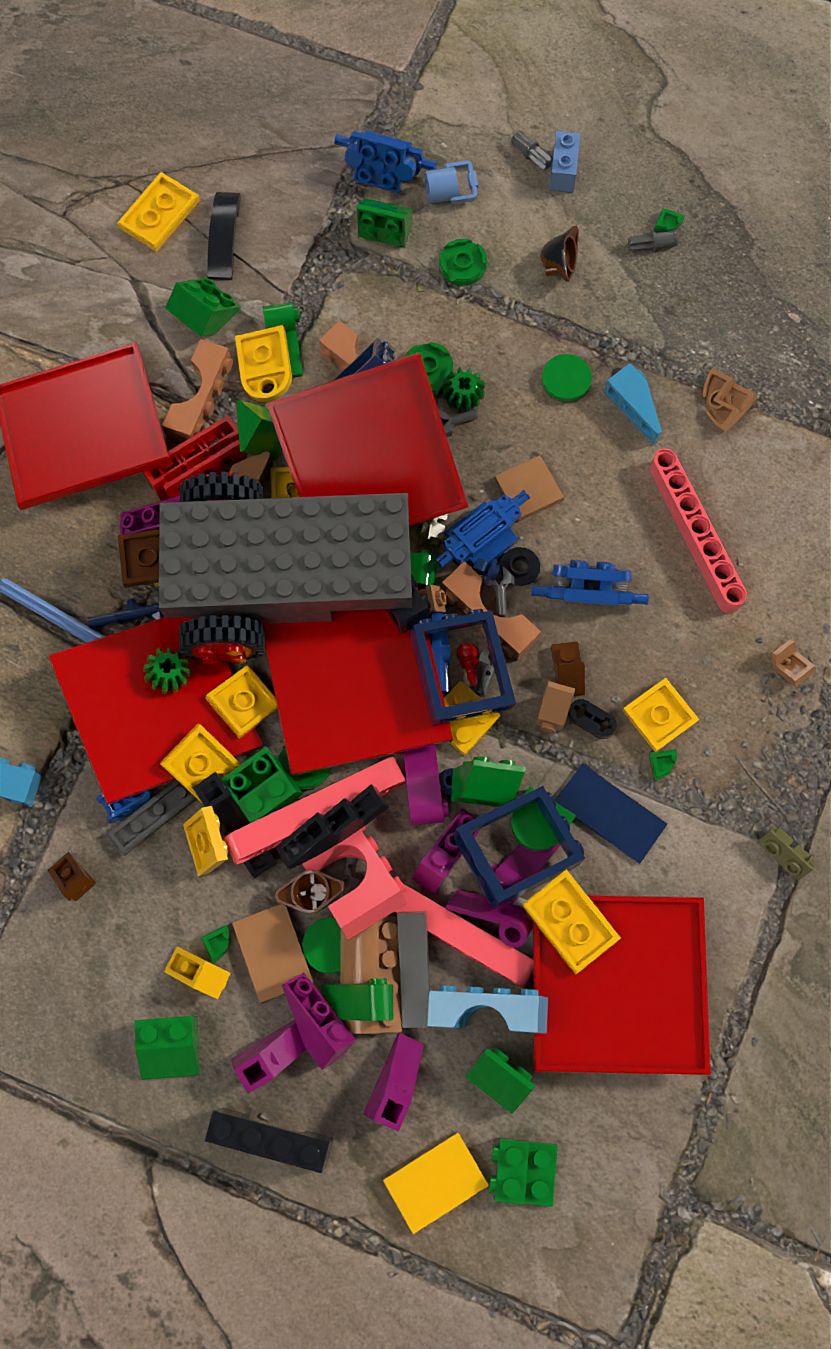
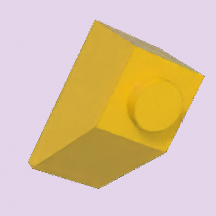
(197, 972)

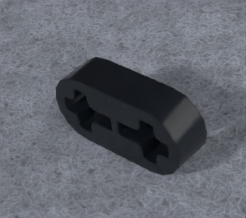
(595, 714)

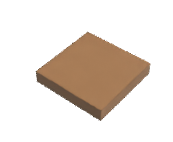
(536, 481)

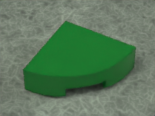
(668, 221)
(662, 763)
(217, 943)

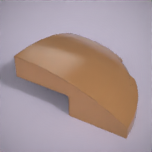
(725, 400)

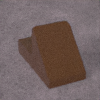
(568, 666)
(71, 877)

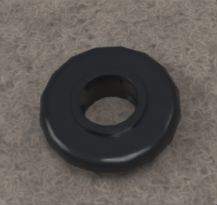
(529, 557)

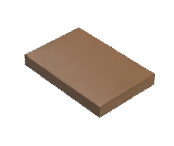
(271, 950)

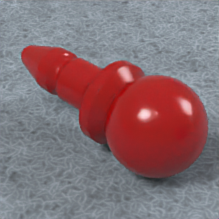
(467, 656)

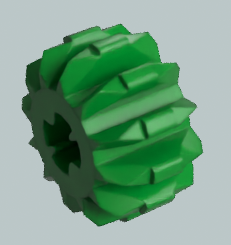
(463, 380)
(156, 673)

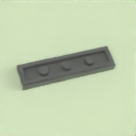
(151, 817)
(414, 968)

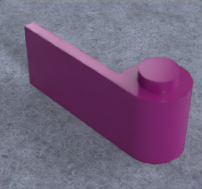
(424, 787)
(521, 865)
(513, 919)

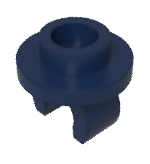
(487, 569)

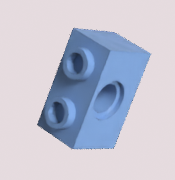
(564, 161)

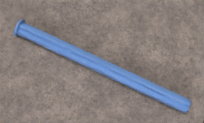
(48, 611)

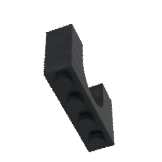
(291, 1147)

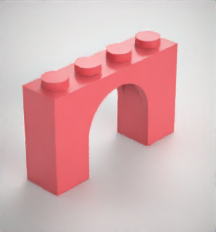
(377, 893)

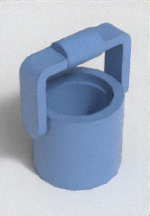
(443, 183)

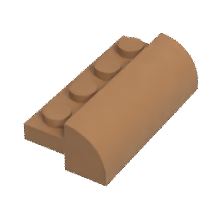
(373, 955)

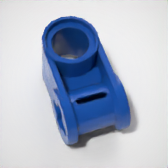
(123, 808)

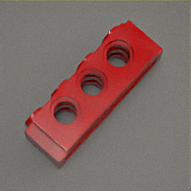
(206, 459)

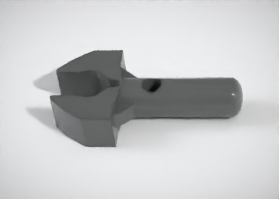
(451, 421)
(500, 588)
(487, 673)
(349, 871)

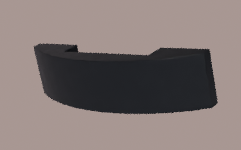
(222, 235)
(231, 817)

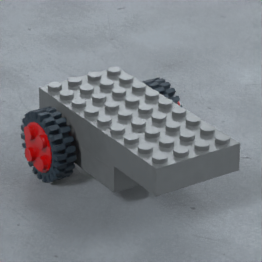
(274, 560)

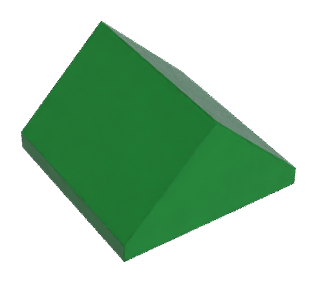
(256, 430)

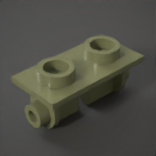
(431, 531)
(795, 861)

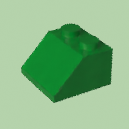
(167, 1047)

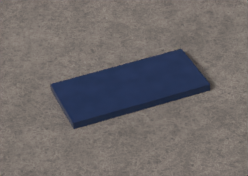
(611, 813)

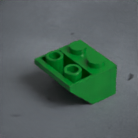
(384, 222)
(201, 306)
(486, 782)
(261, 785)
(499, 1080)

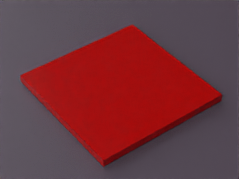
(80, 426)
(371, 437)
(349, 690)
(125, 721)
(637, 1002)

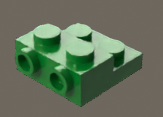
(523, 1172)

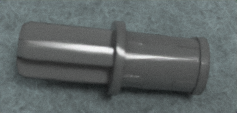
(531, 150)
(653, 241)

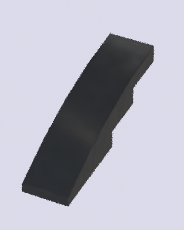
(328, 830)

